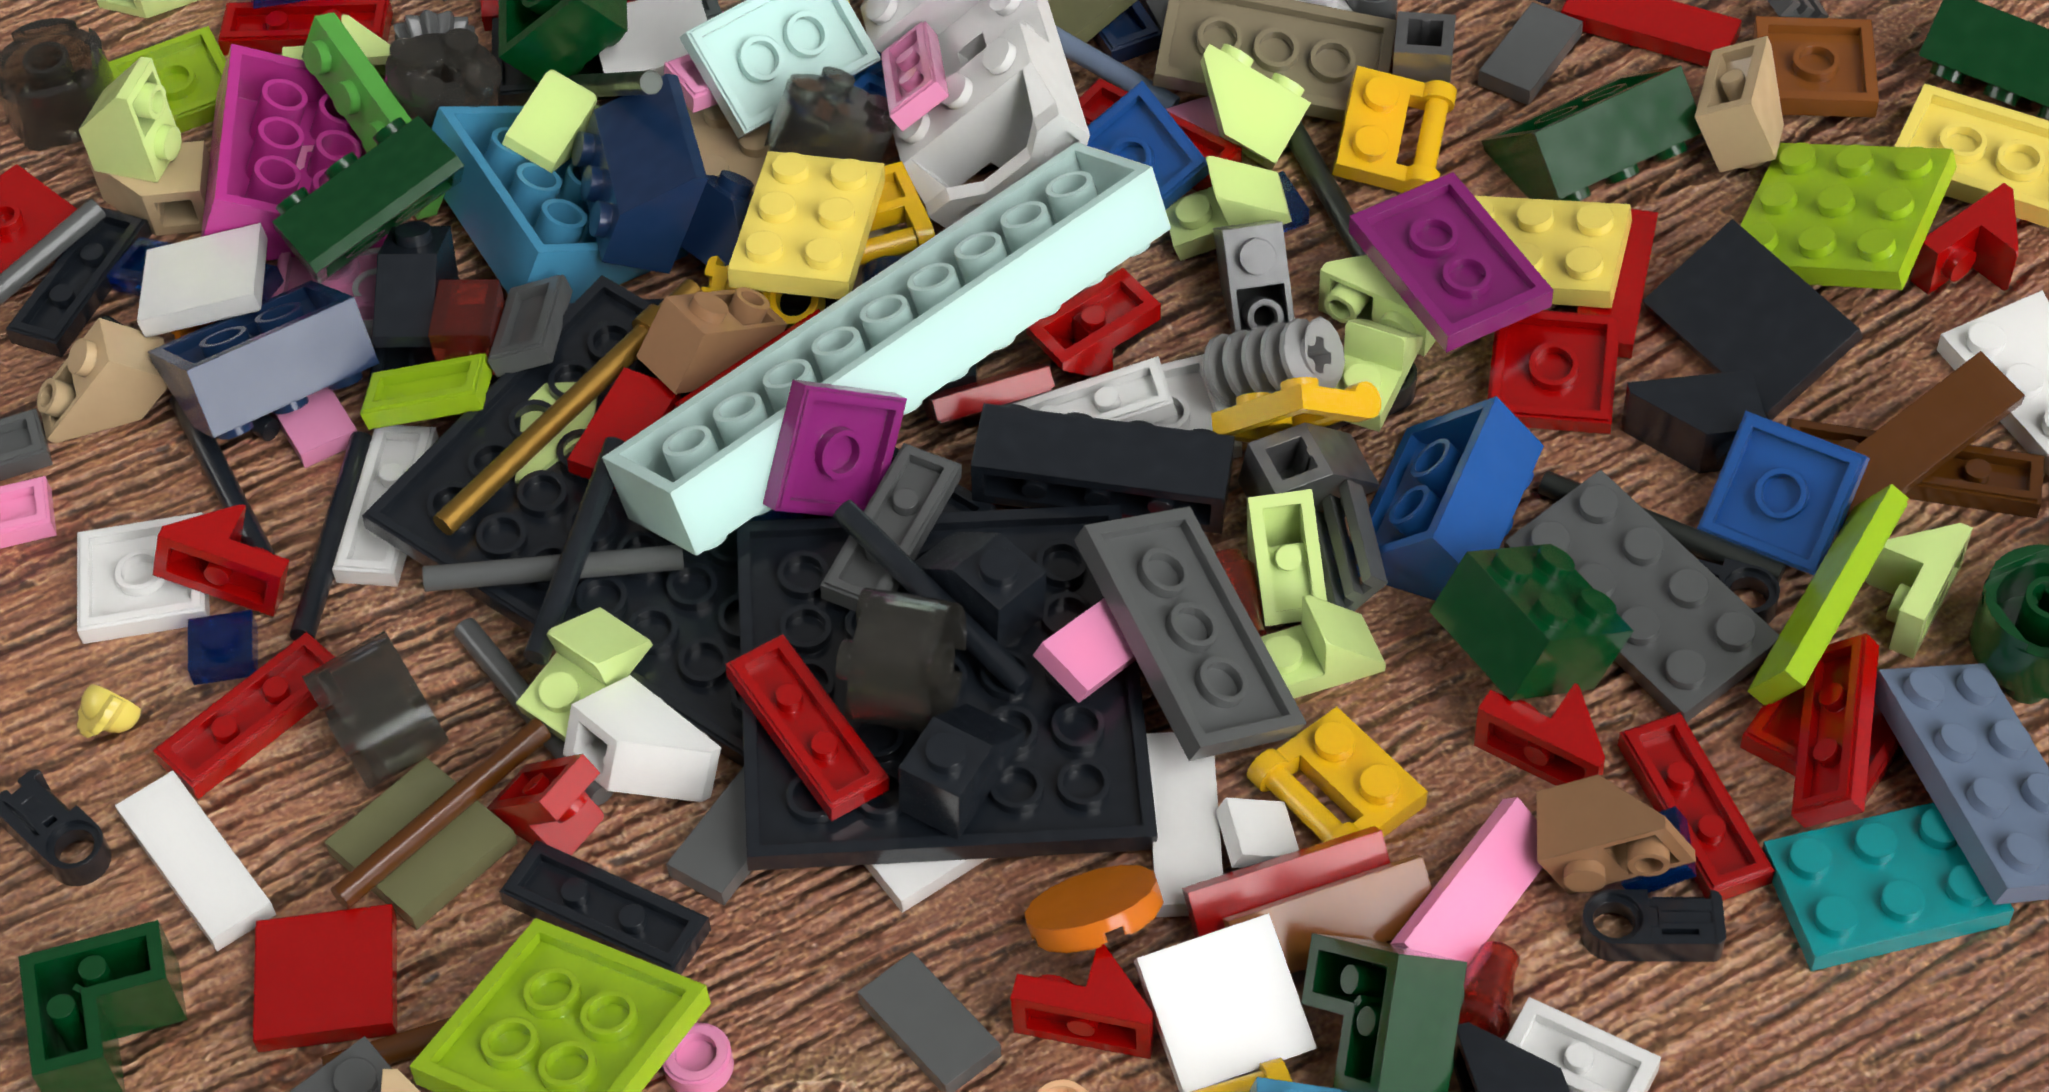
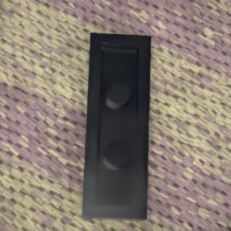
(75, 285)
(604, 908)

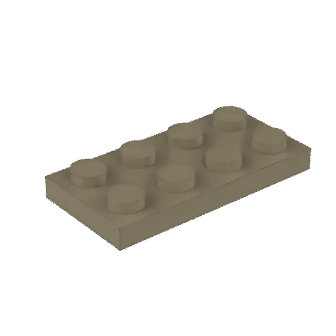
(1285, 37)

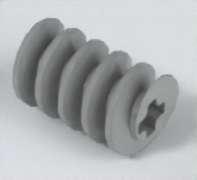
(1271, 354)

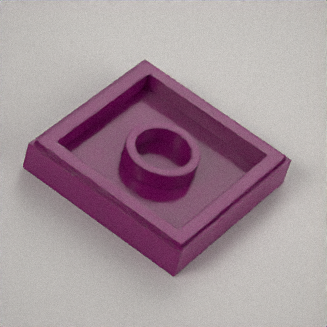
(832, 447)

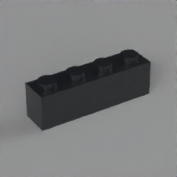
(1087, 461)

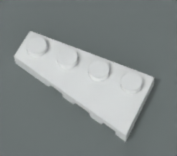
(2019, 347)

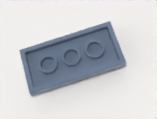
(1976, 770)

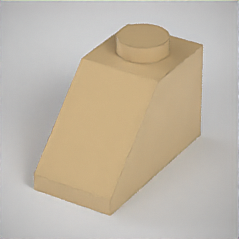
(1741, 106)

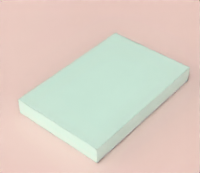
(761, 43)

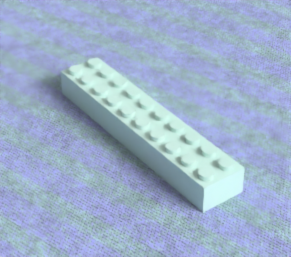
(897, 333)

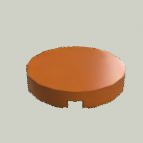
(1088, 905)

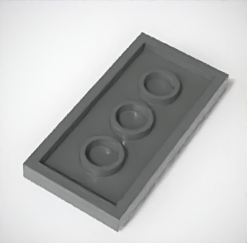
(1688, 627)
(1189, 632)

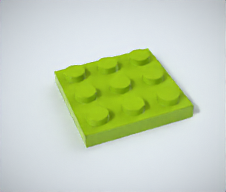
(1849, 210)
(562, 1020)

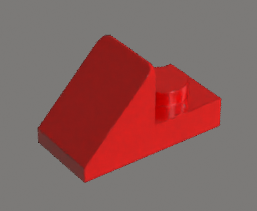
(1977, 238)
(1095, 322)
(210, 559)
(1550, 748)
(551, 803)
(1099, 1016)

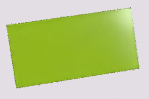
(426, 391)

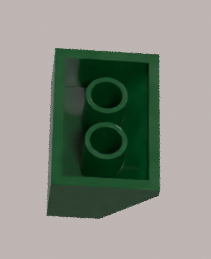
(1991, 48)
(1598, 135)
(367, 197)

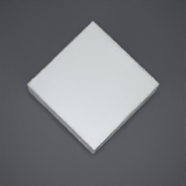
(1255, 830)

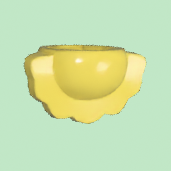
(106, 712)

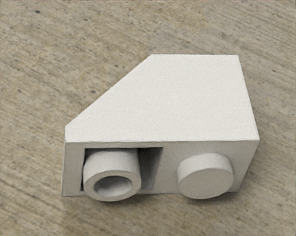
(641, 744)

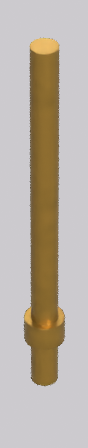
(551, 422)

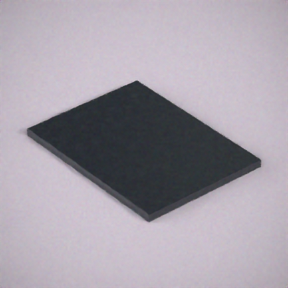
(683, 612)

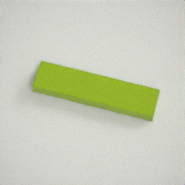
(1828, 596)

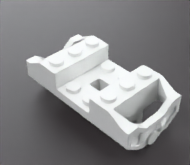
(1005, 101)

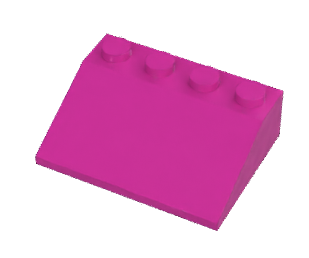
(260, 123)

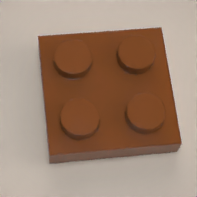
(1823, 65)

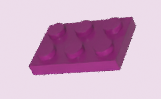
(1450, 261)

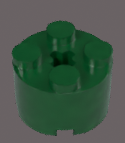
(2013, 623)

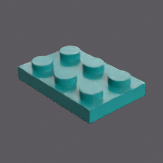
(1878, 887)

